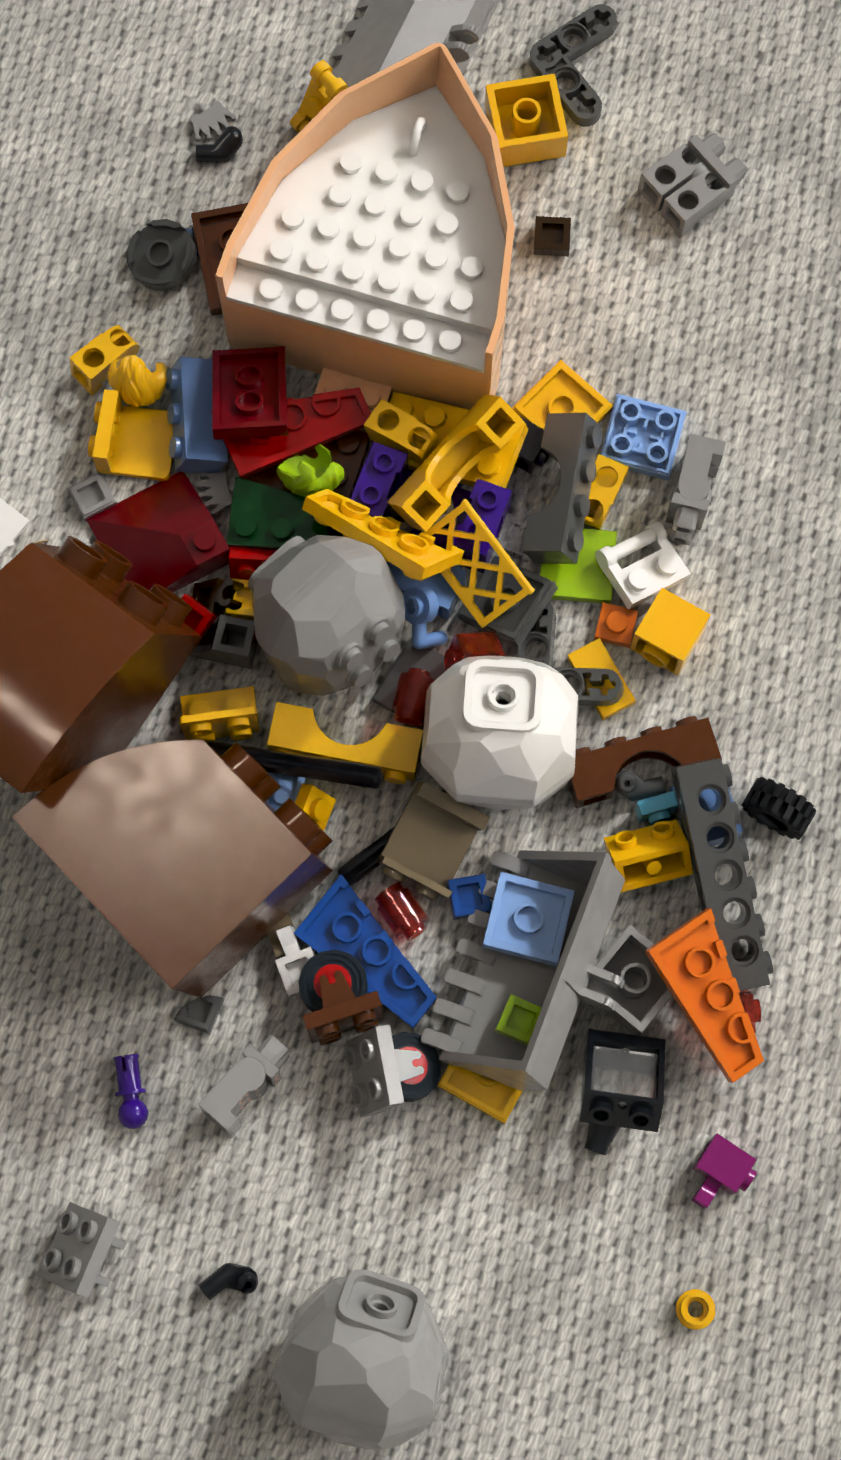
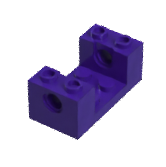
(388, 470)

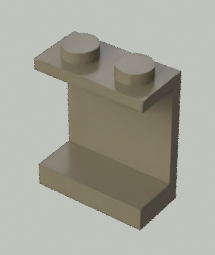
(430, 840)

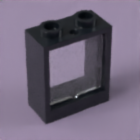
(623, 1080)

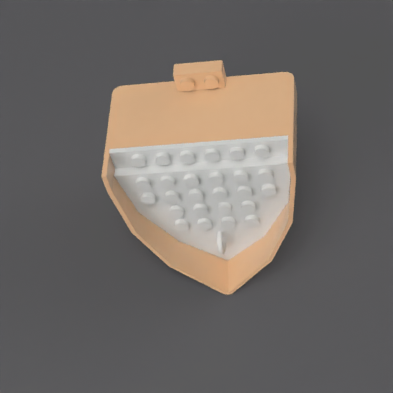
(381, 242)

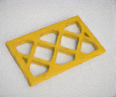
(505, 565)

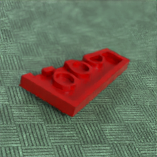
(310, 423)

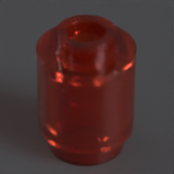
(411, 696)
(401, 912)

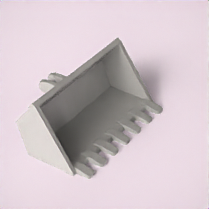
(403, 27)

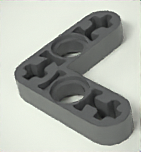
(563, 66)
(596, 675)

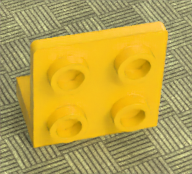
(220, 714)

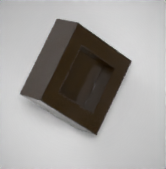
(552, 236)

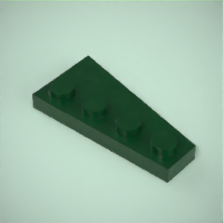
(269, 517)

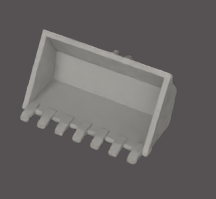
(555, 989)

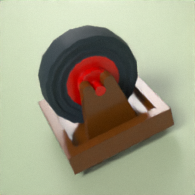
(335, 993)

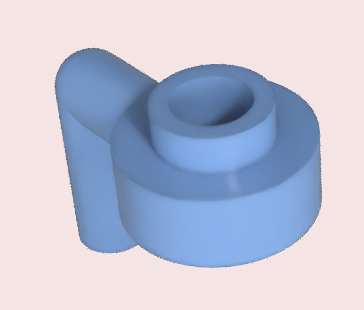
(419, 615)

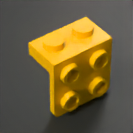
(130, 440)

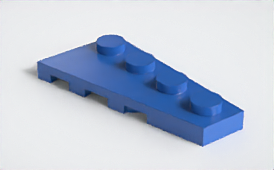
(346, 925)

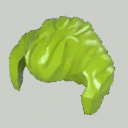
(310, 475)

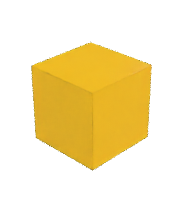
(669, 631)

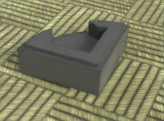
(200, 1013)

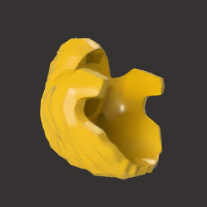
(136, 382)

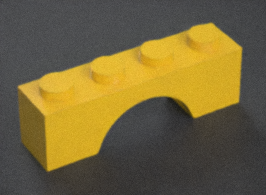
(431, 485)
(393, 749)

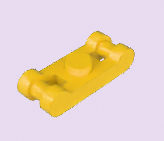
(320, 92)

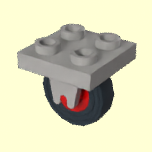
(390, 1069)

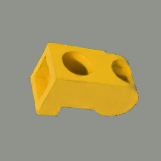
(92, 361)
(400, 431)
(605, 489)

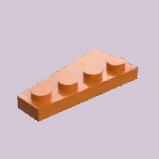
(701, 982)

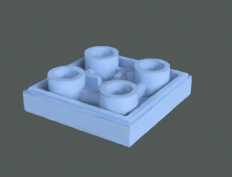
(643, 436)

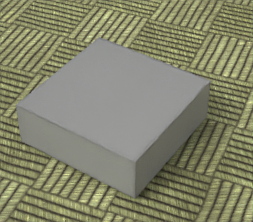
(91, 496)

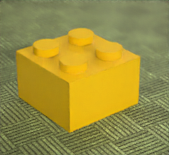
(527, 119)

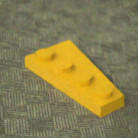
(411, 553)

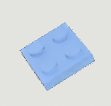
(528, 919)

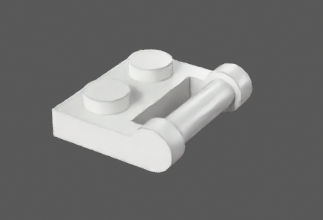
(647, 576)

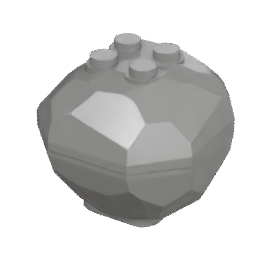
(326, 613)
(363, 1362)

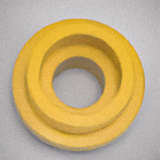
(704, 1300)

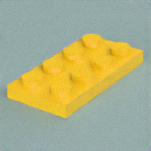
(442, 418)

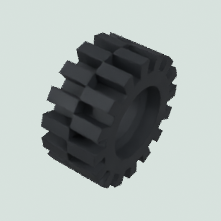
(779, 808)

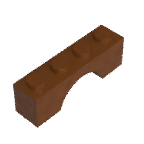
(597, 769)

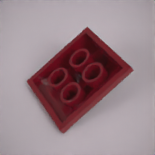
(163, 534)

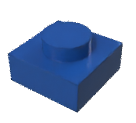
(465, 896)

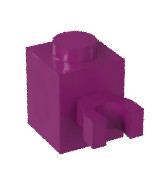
(723, 1167)

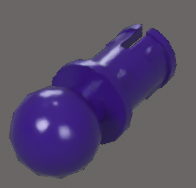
(132, 1111)

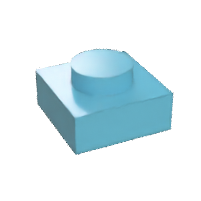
(656, 808)

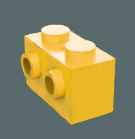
(650, 854)

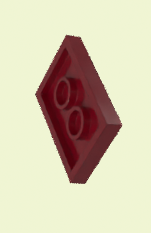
(249, 393)

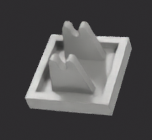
(80, 1250)

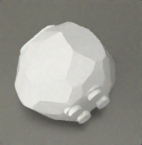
(500, 732)

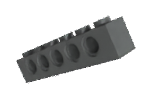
(689, 783)

